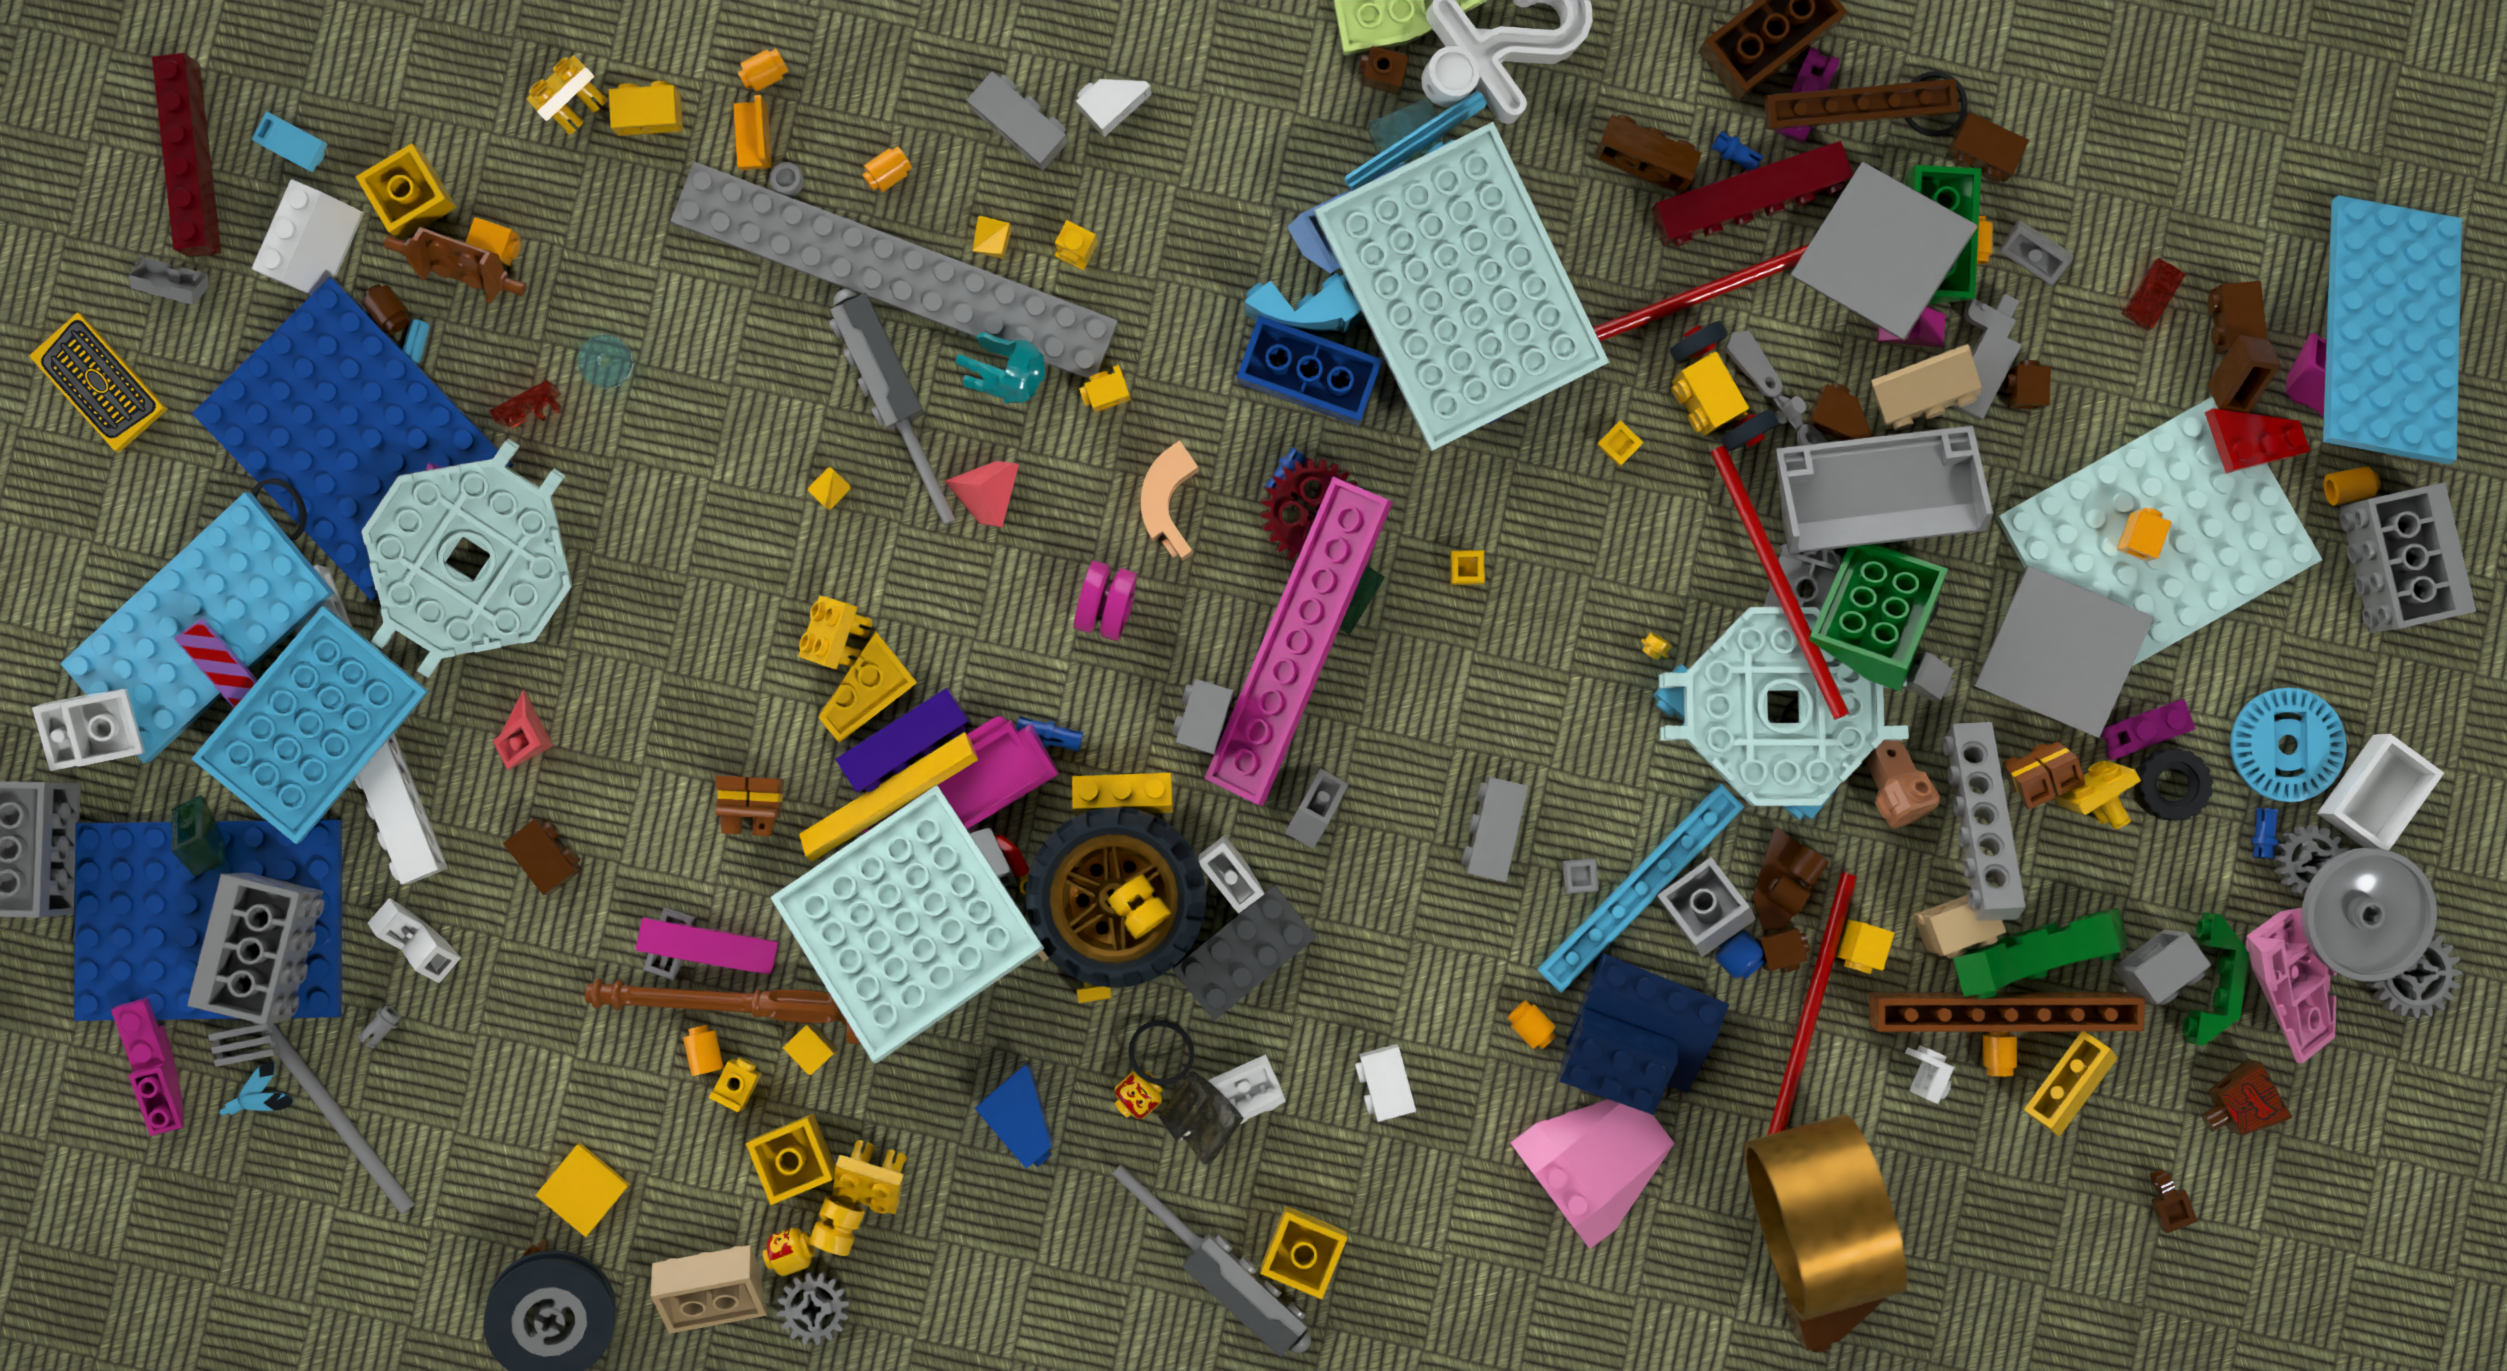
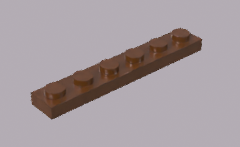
(1861, 104)

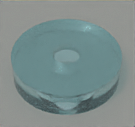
(590, 361)

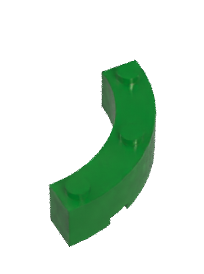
(2038, 950)

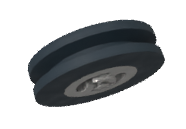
(558, 1282)

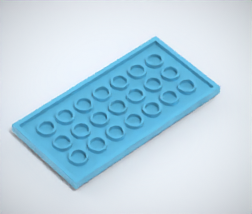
(2393, 330)
(237, 577)

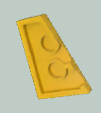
(866, 689)

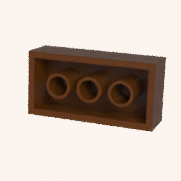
(1767, 39)

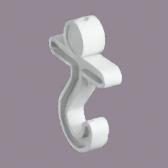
(1475, 55)

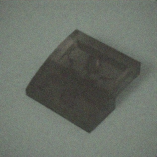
(1201, 1117)

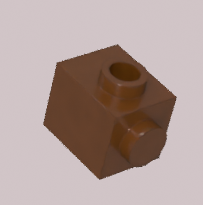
(1383, 70)
(2028, 386)
(1784, 949)

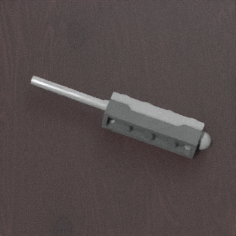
(884, 380)
(1232, 1279)

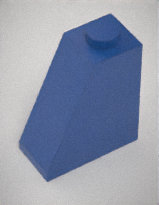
(1019, 1117)

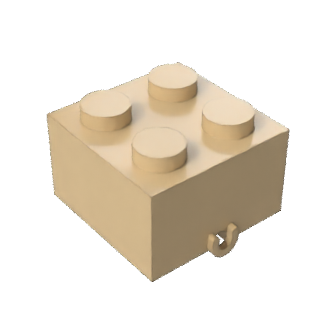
(1954, 926)

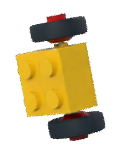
(1712, 393)

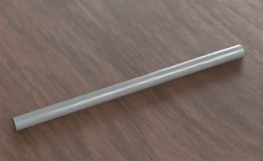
(342, 1123)

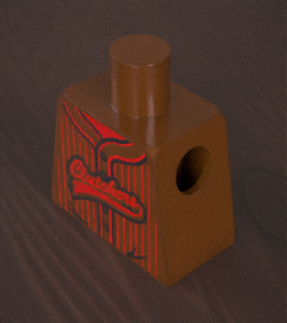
(2245, 1101)

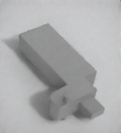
(1992, 352)

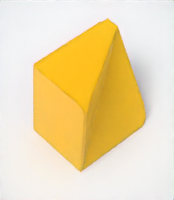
(991, 237)
(829, 488)
(1467, 567)

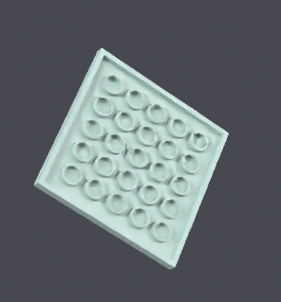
(906, 924)

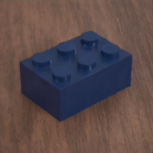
(1619, 1061)

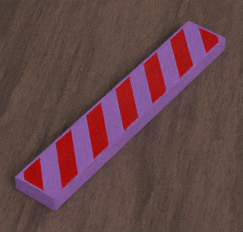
(217, 661)

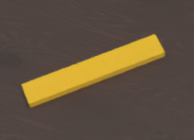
(888, 797)

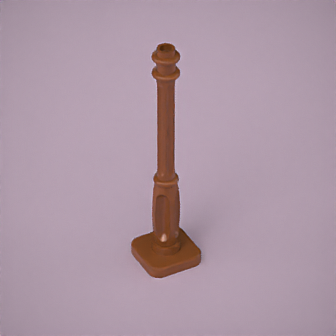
(782, 1005)

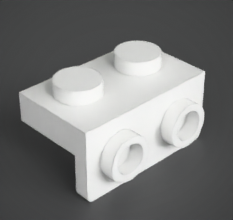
(1932, 1076)
(1251, 1087)

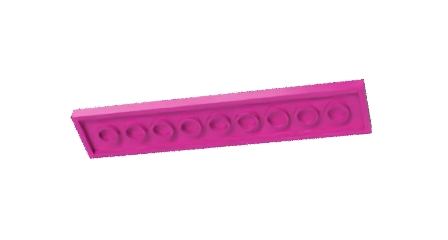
(1298, 640)

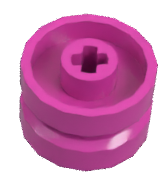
(1103, 600)

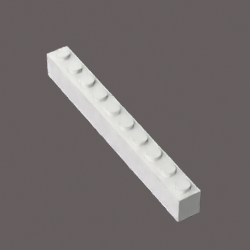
(392, 794)

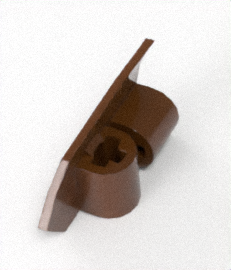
(1785, 880)

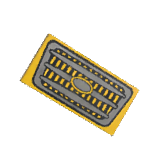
(98, 382)

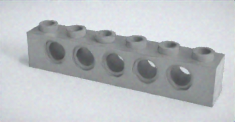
(1979, 743)

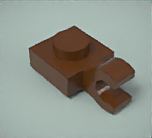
(2173, 1206)

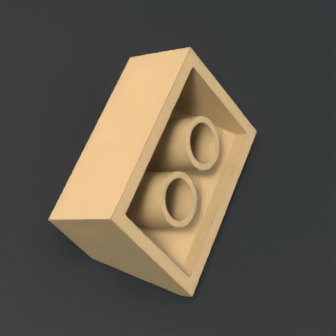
(1927, 388)
(708, 1289)

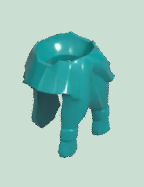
(1017, 381)

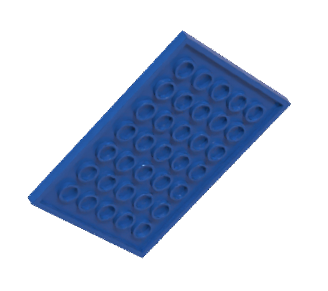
(339, 420)
(148, 915)

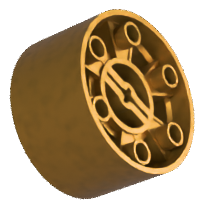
(1826, 1216)

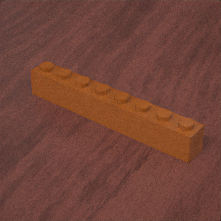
(2006, 1012)

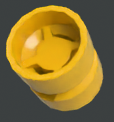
(1145, 916)
(836, 1228)

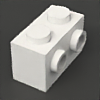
(1386, 1082)

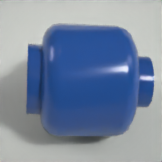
(1740, 955)

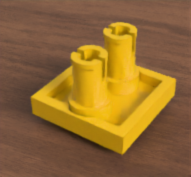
(568, 79)
(829, 631)
(2101, 792)
(868, 1184)

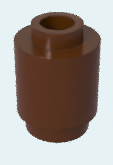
(386, 308)

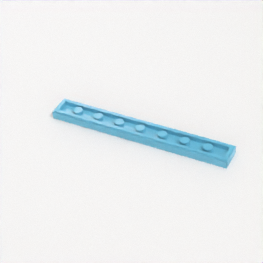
(1640, 888)

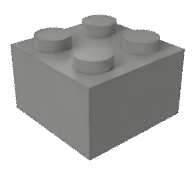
(1203, 716)
(1706, 907)
(2162, 966)

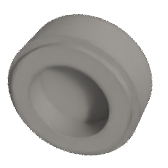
(787, 179)

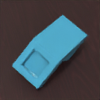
(289, 142)

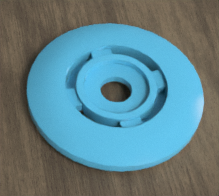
(2318, 739)

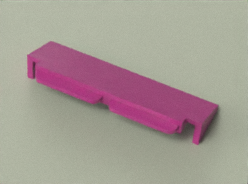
(1006, 769)

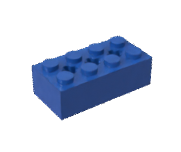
(1299, 352)

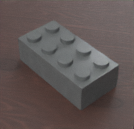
(1244, 952)

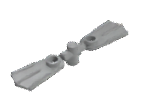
(1755, 365)

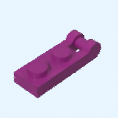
(1808, 82)
(2148, 728)

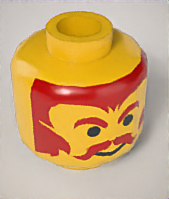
(1137, 1096)
(788, 1251)

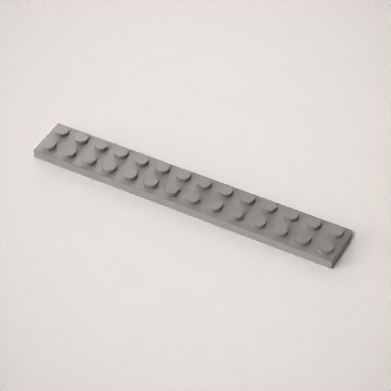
(891, 269)

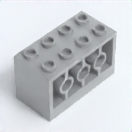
(2407, 558)
(38, 848)
(256, 948)

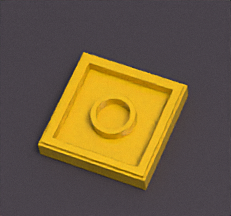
(582, 1189)

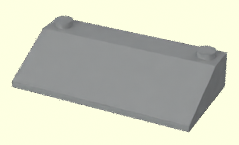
(1882, 489)

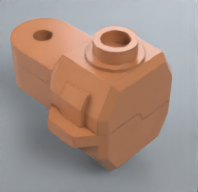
(1903, 791)

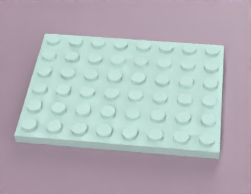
(1461, 286)
(2225, 539)

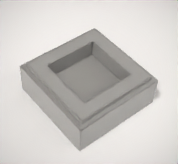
(1580, 876)

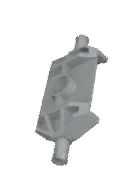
(1813, 566)

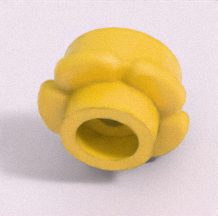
(1656, 646)

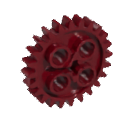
(1293, 533)

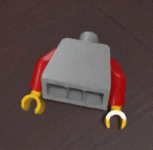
(1002, 856)

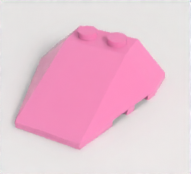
(2294, 983)
(1595, 1162)

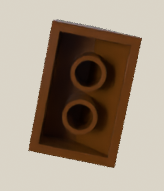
(1647, 154)

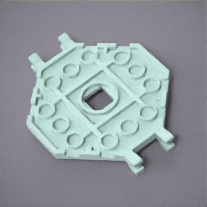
(440, 605)
(1730, 714)

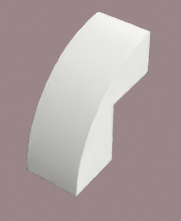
(419, 942)

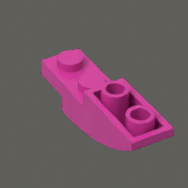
(153, 1066)

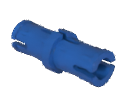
(1052, 734)

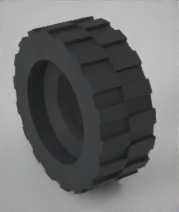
(2198, 784)

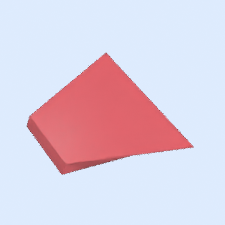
(986, 491)
(522, 734)

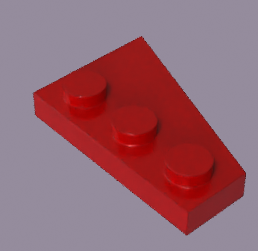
(2254, 439)

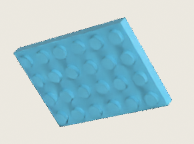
(310, 724)

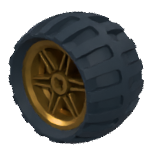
(1063, 873)

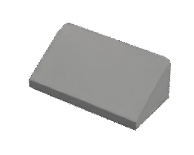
(2036, 252)

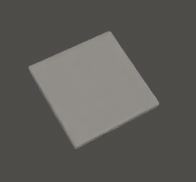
(1883, 251)
(2063, 651)

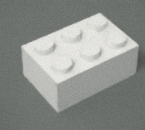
(2380, 792)

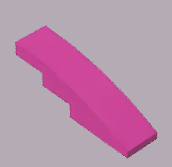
(707, 946)

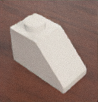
(1111, 102)
(1230, 874)

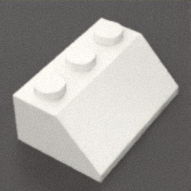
(307, 238)

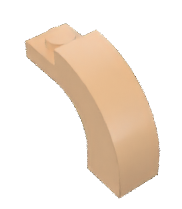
(1161, 480)

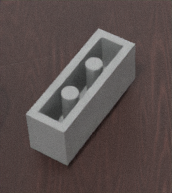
(1018, 120)
(1494, 828)

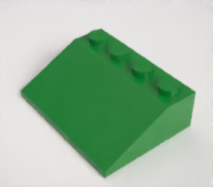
(1878, 612)

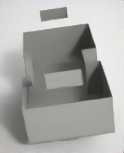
(161, 280)

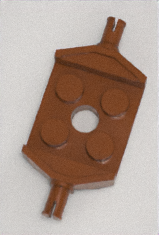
(456, 260)

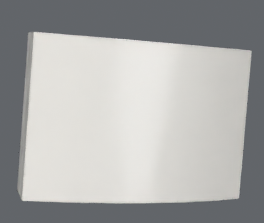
(88, 729)

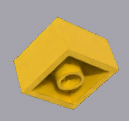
(406, 192)
(792, 1159)
(1303, 1252)

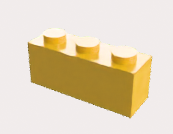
(1137, 791)
(2070, 1083)

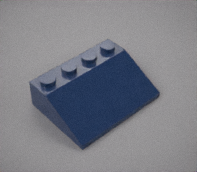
(1658, 1007)

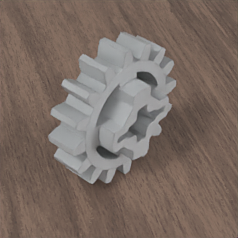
(2304, 849)
(815, 1322)

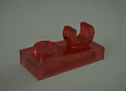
(2153, 294)
(535, 399)

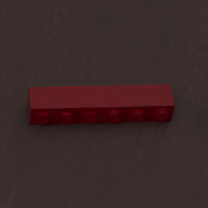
(186, 155)
(1752, 193)

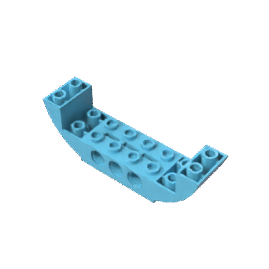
(1327, 311)

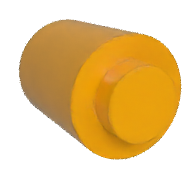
(2351, 485)
(702, 1050)

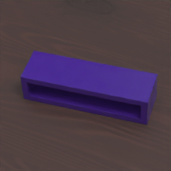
(904, 740)

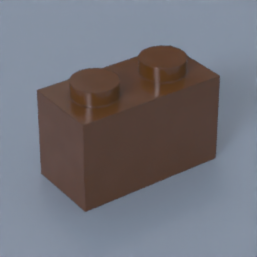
(1987, 147)
(2236, 312)
(2244, 374)
(543, 855)

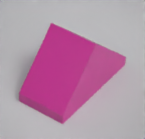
(1926, 332)

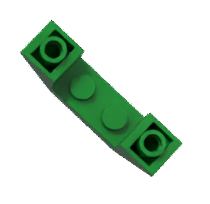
(2232, 966)

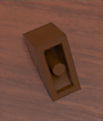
(1838, 414)

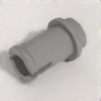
(383, 1022)

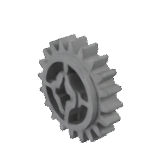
(2415, 984)

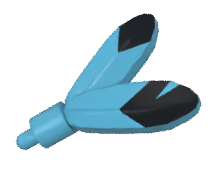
(251, 1095)

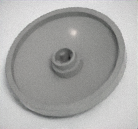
(2369, 914)

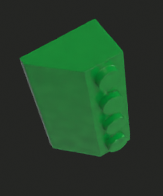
(1960, 192)

